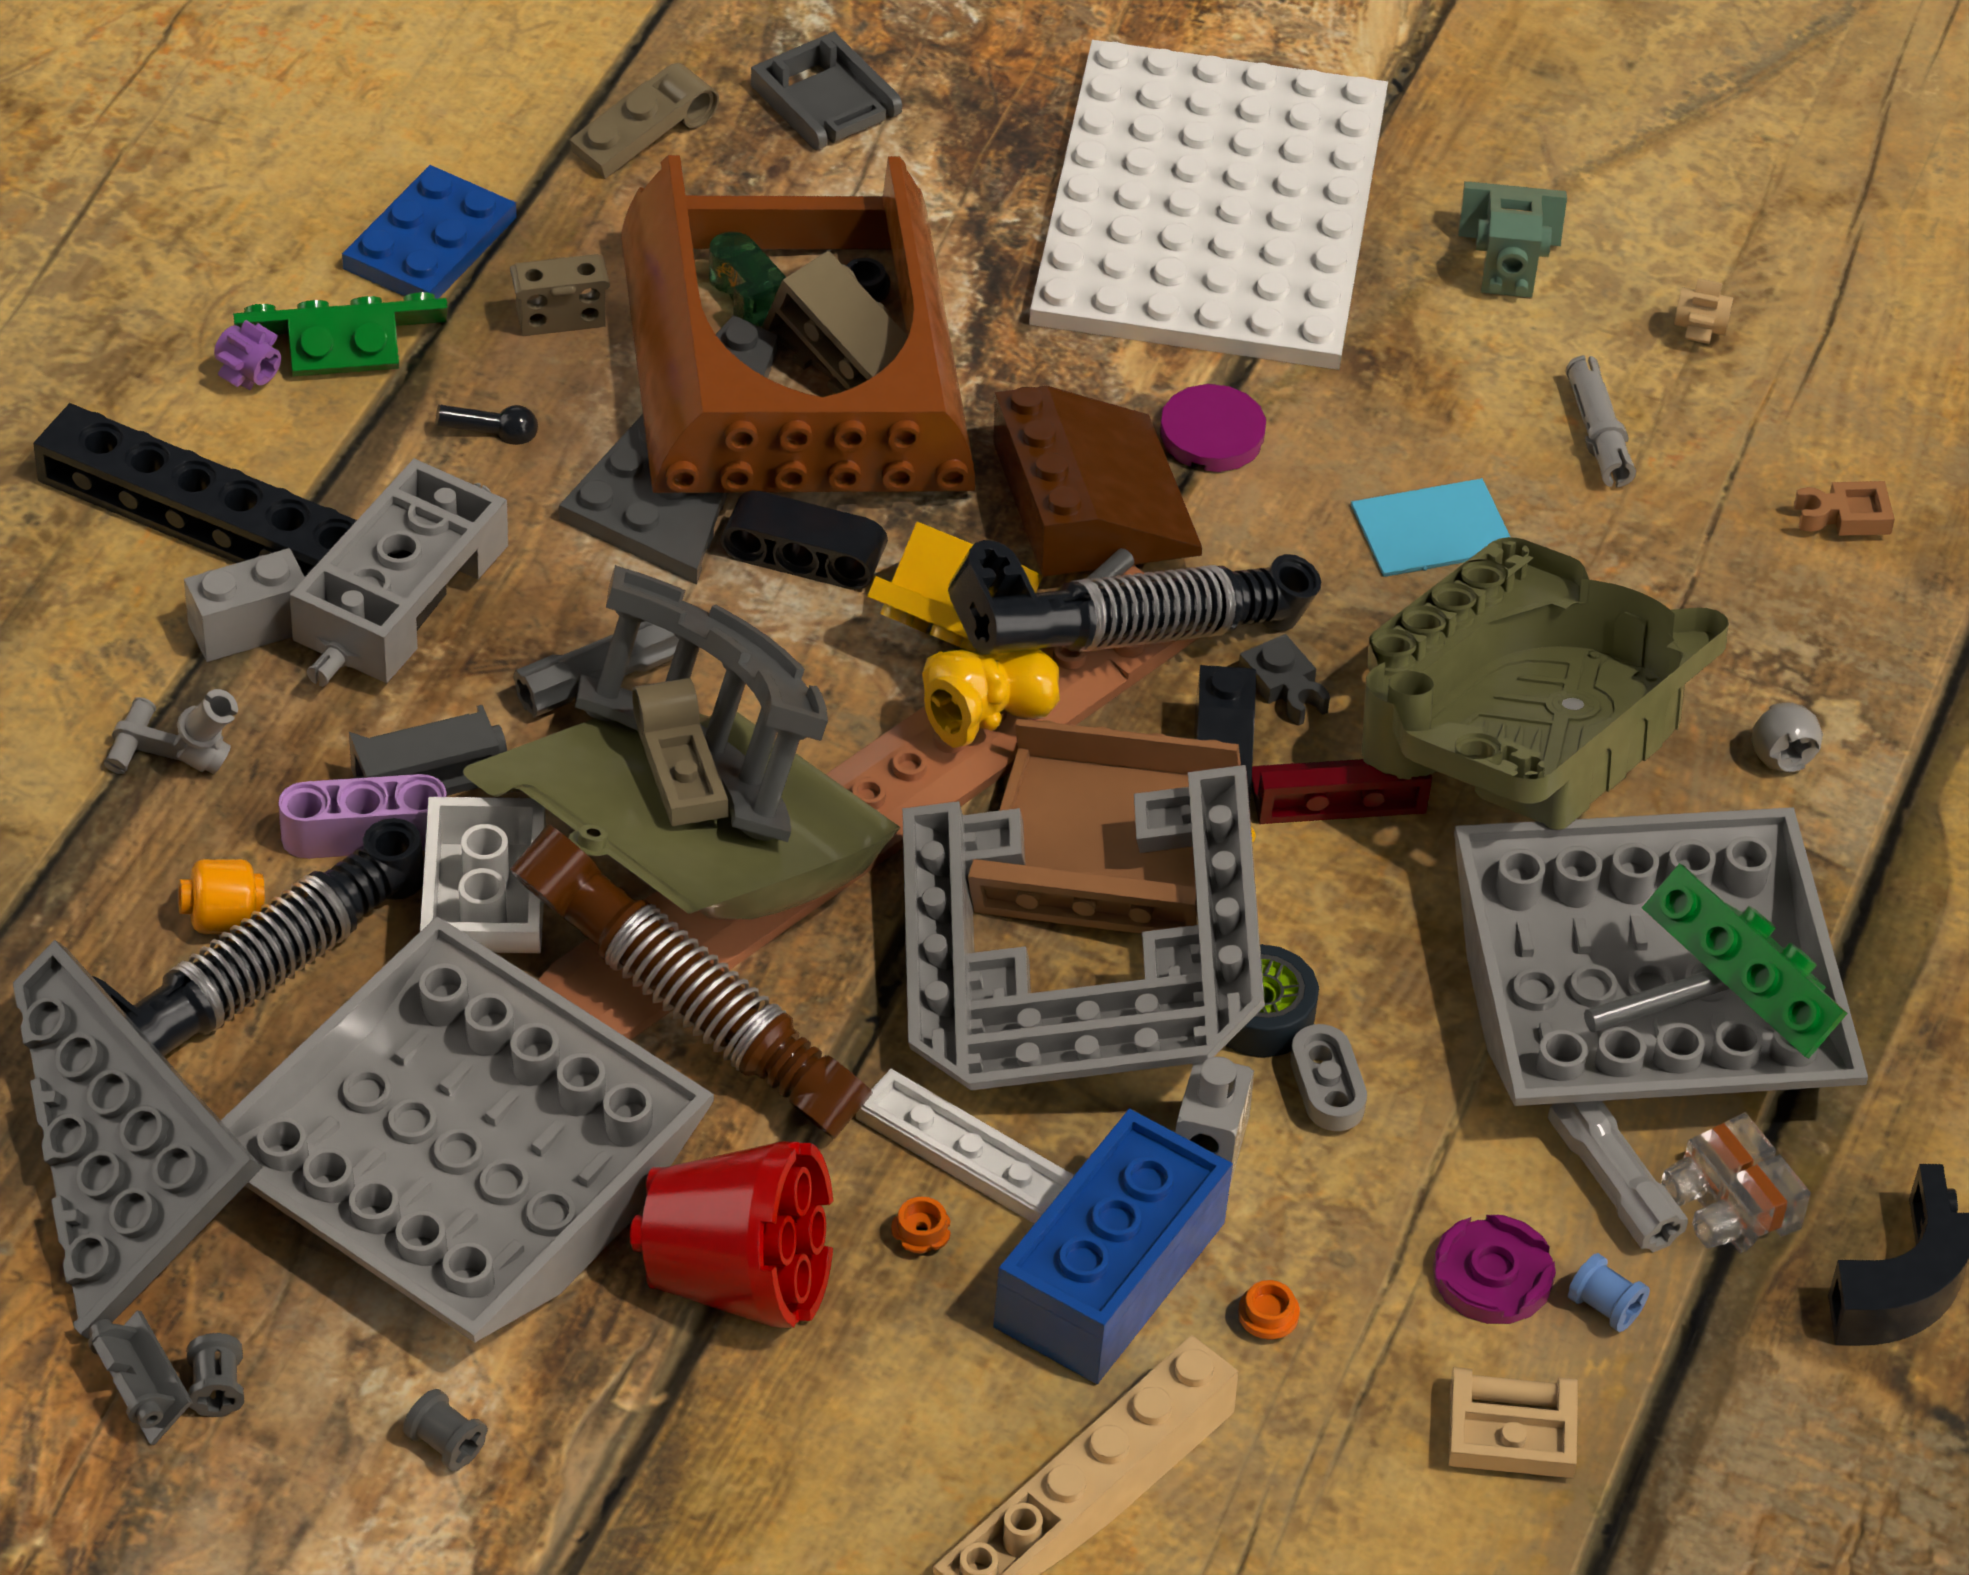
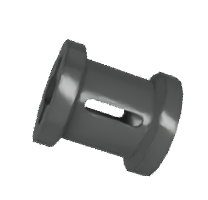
(215, 1374)
(445, 1429)

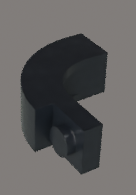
(1908, 1293)

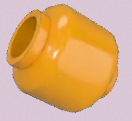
(220, 894)

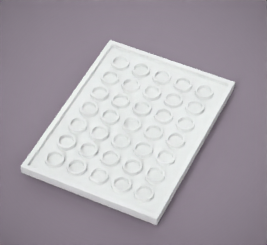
(1211, 205)

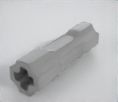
(1640, 1200)

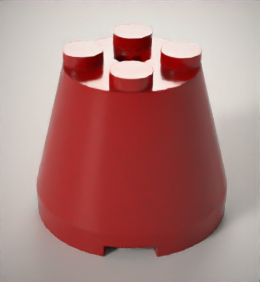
(741, 1232)

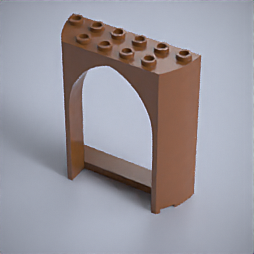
(732, 429)

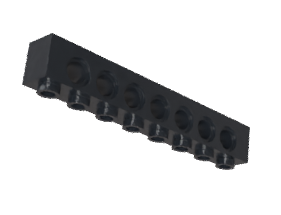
(186, 493)

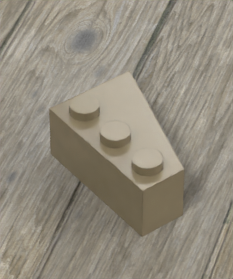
(834, 324)

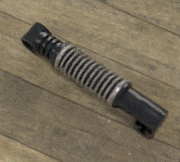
(1008, 616)
(320, 910)

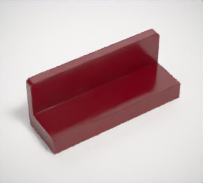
(1334, 792)

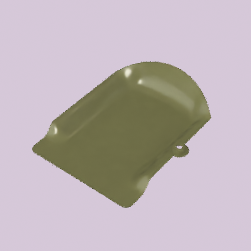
(604, 787)

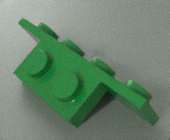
(345, 336)
(1747, 960)

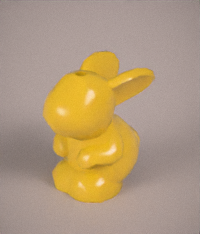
(972, 689)

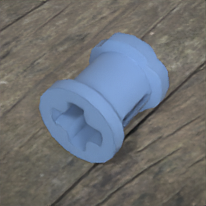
(1608, 1292)

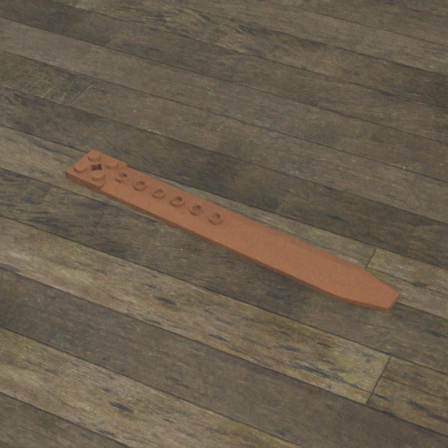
(893, 772)

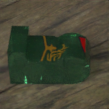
(745, 274)

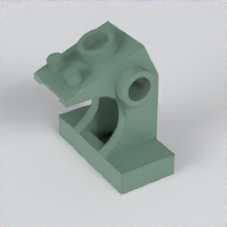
(1511, 237)

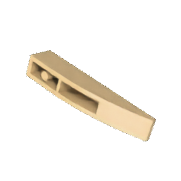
(1103, 1467)

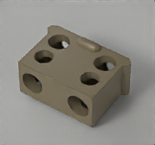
(559, 290)

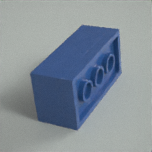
(1112, 1246)

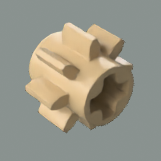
(1703, 311)

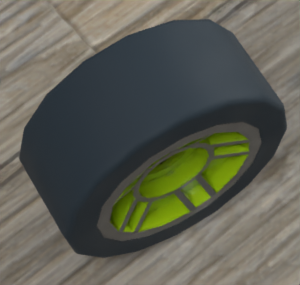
(1289, 1005)

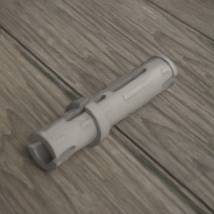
(1605, 433)

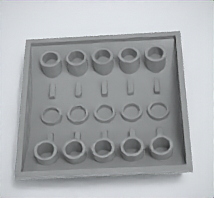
(1564, 930)
(465, 1132)

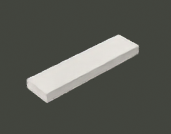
(963, 1146)

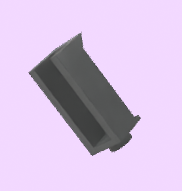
(430, 749)

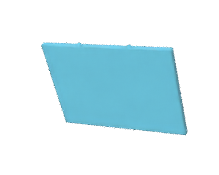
(1429, 526)

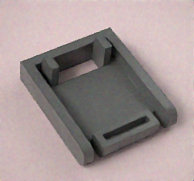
(828, 104)

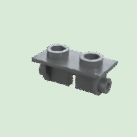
(141, 1374)

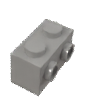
(242, 604)

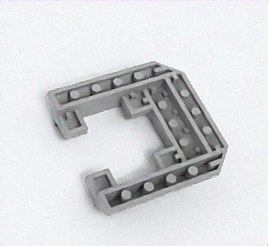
(977, 1008)

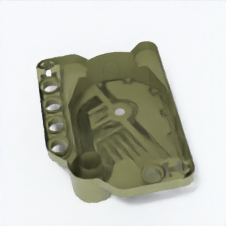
(1533, 727)

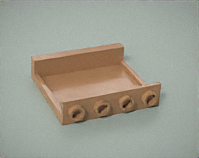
(1081, 829)

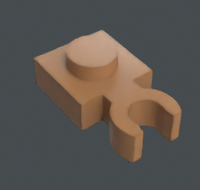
(1852, 506)

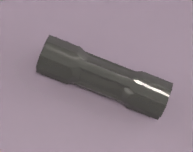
(556, 678)

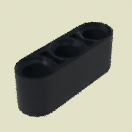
(804, 539)

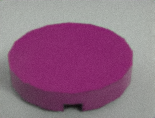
(1213, 427)
(1494, 1269)

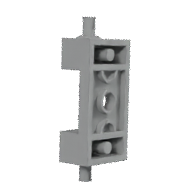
(365, 605)

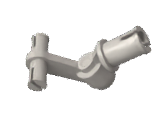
(198, 737)

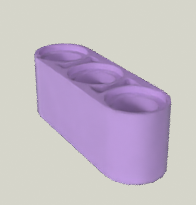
(333, 815)

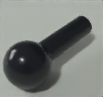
(512, 425)

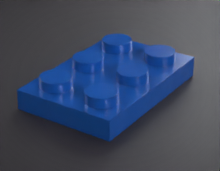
(429, 234)

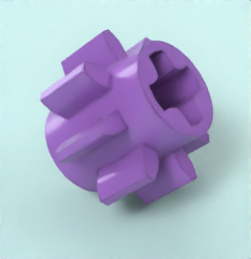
(247, 355)

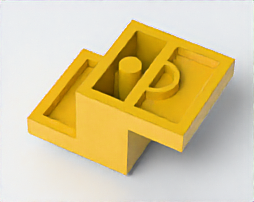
(922, 583)

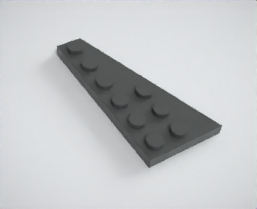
(617, 494)

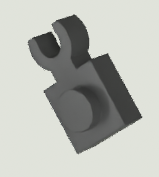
(1286, 674)

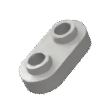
(1331, 1082)

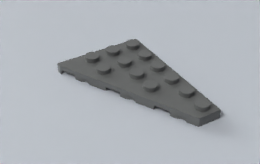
(125, 1138)

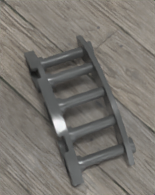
(748, 659)

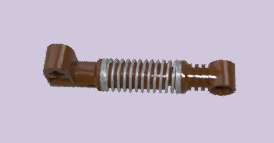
(703, 994)

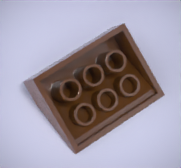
(1089, 481)

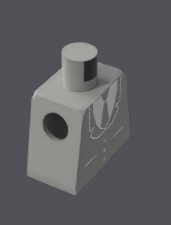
(1217, 1105)

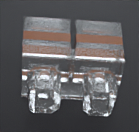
(1738, 1184)

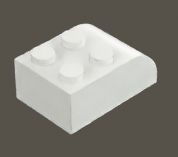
(469, 873)

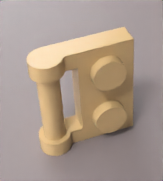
(1513, 1436)

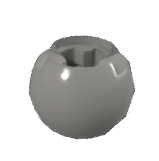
(1787, 737)

